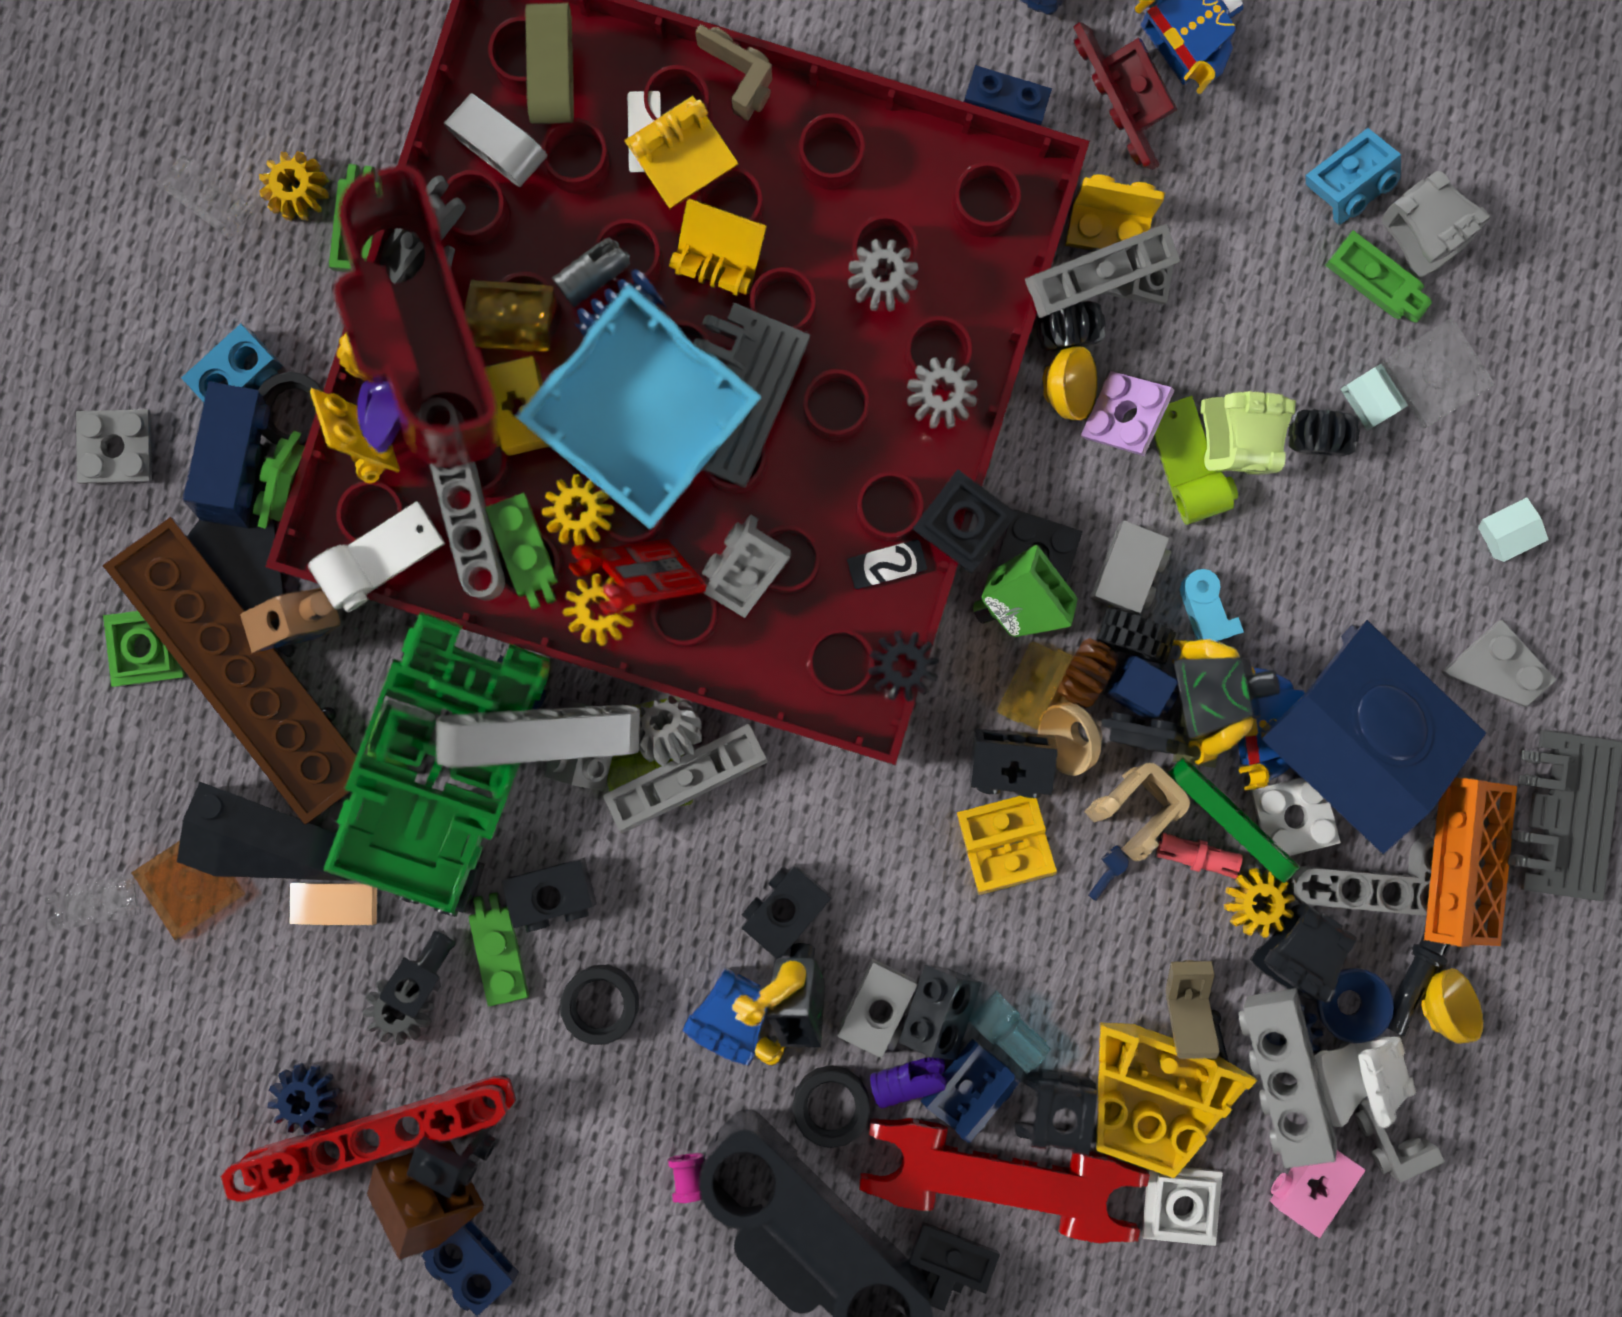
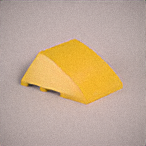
(1158, 1105)

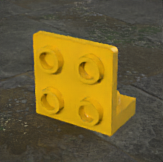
(1110, 212)

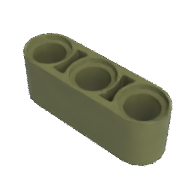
(549, 63)

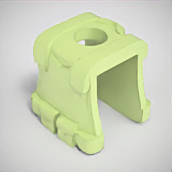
(1247, 431)

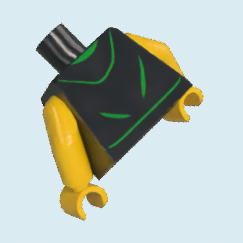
(1219, 694)
(792, 1005)

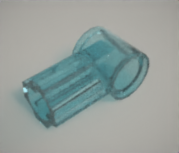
(1002, 1025)

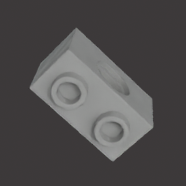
(874, 1034)

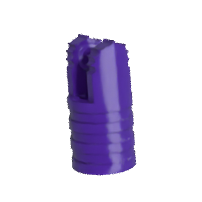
(908, 1081)

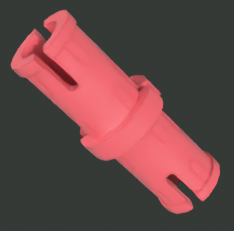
(1199, 855)

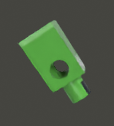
(1027, 596)

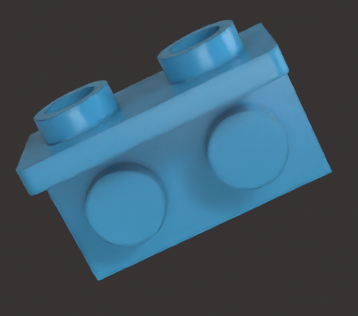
(1356, 175)

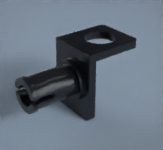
(421, 971)

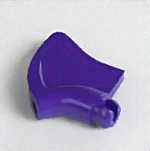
(378, 415)

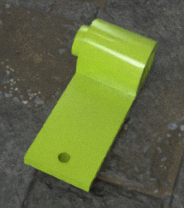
(1182, 454)

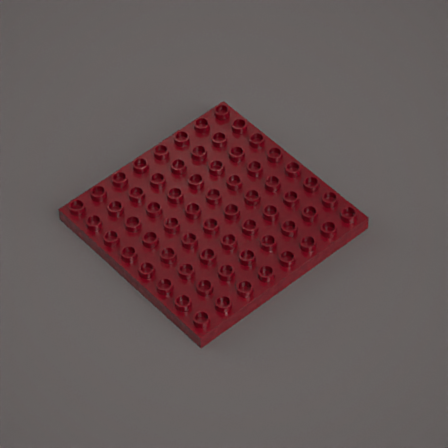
(846, 460)

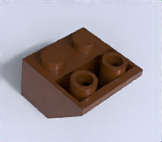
(415, 1214)

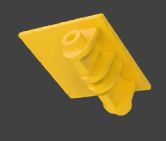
(681, 151)
(718, 248)
(344, 434)

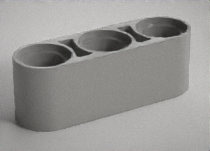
(495, 140)

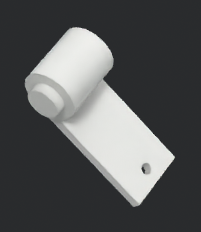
(375, 558)

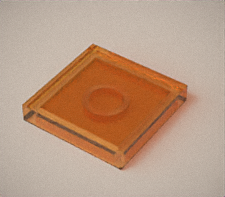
(183, 894)

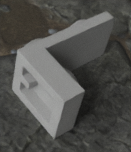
(1413, 1155)

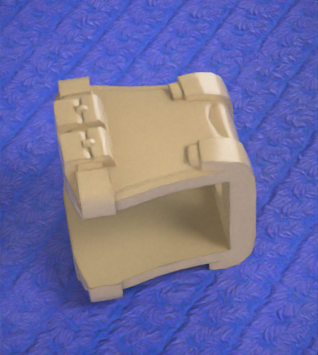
(1162, 788)

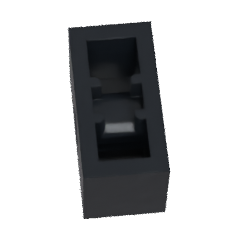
(994, 752)

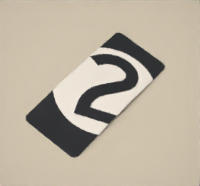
(887, 564)

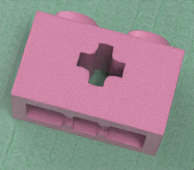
(1317, 1206)

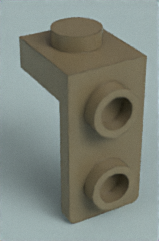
(754, 88)
(1190, 1010)

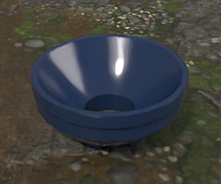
(1374, 1010)

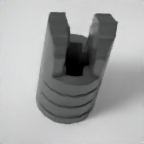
(591, 271)

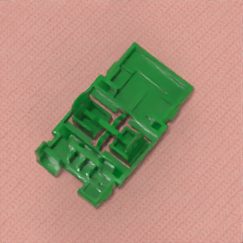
(409, 831)

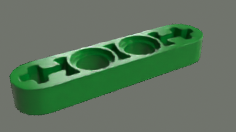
(1233, 820)

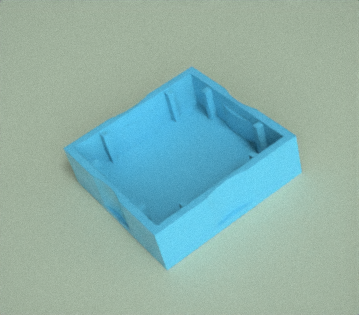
(638, 407)

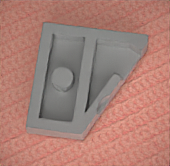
(1501, 667)

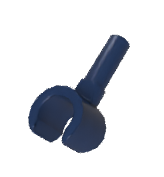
(1117, 864)

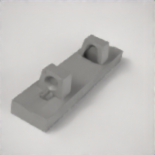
(1102, 270)
(679, 783)

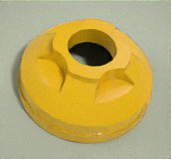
(1071, 383)
(1453, 1007)

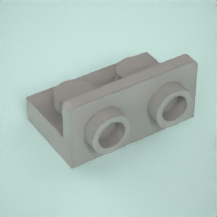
(744, 567)

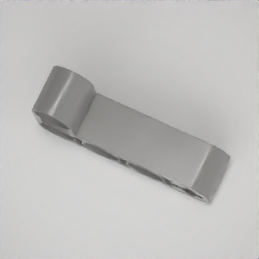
(1369, 885)

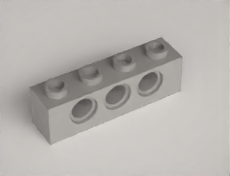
(1297, 1143)

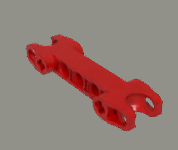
(304, 1157)
(935, 1168)

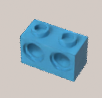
(227, 363)

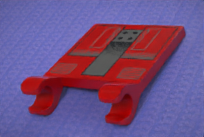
(640, 573)

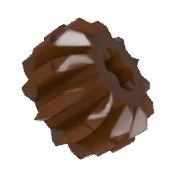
(1088, 673)

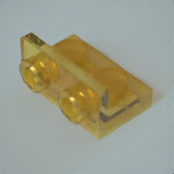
(510, 315)
(1034, 685)

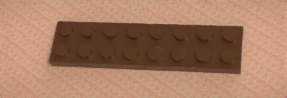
(248, 690)

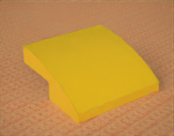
(1002, 825)

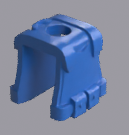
(716, 1024)

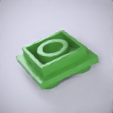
(279, 477)
(125, 664)

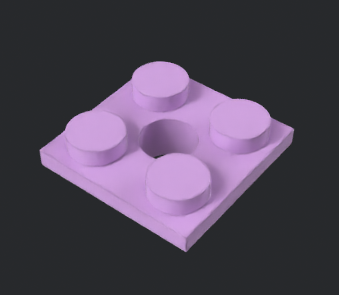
(1116, 398)

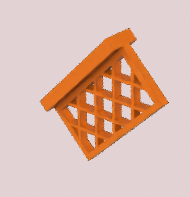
(1455, 870)

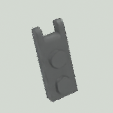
(403, 250)

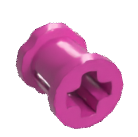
(686, 1177)

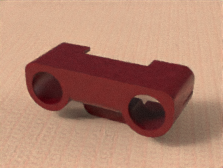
(412, 328)

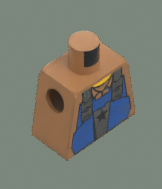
(302, 617)

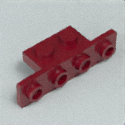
(1132, 87)

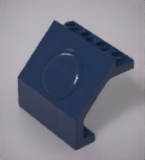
(1375, 737)

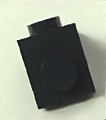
(446, 1170)

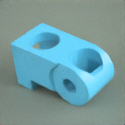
(1204, 607)

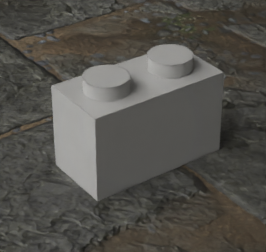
(1131, 568)

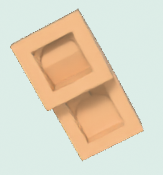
(333, 904)

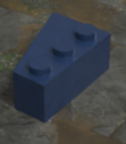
(226, 455)

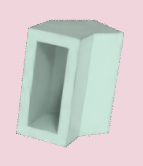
(1374, 397)
(1513, 530)

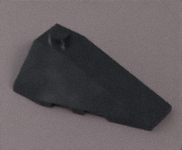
(246, 839)

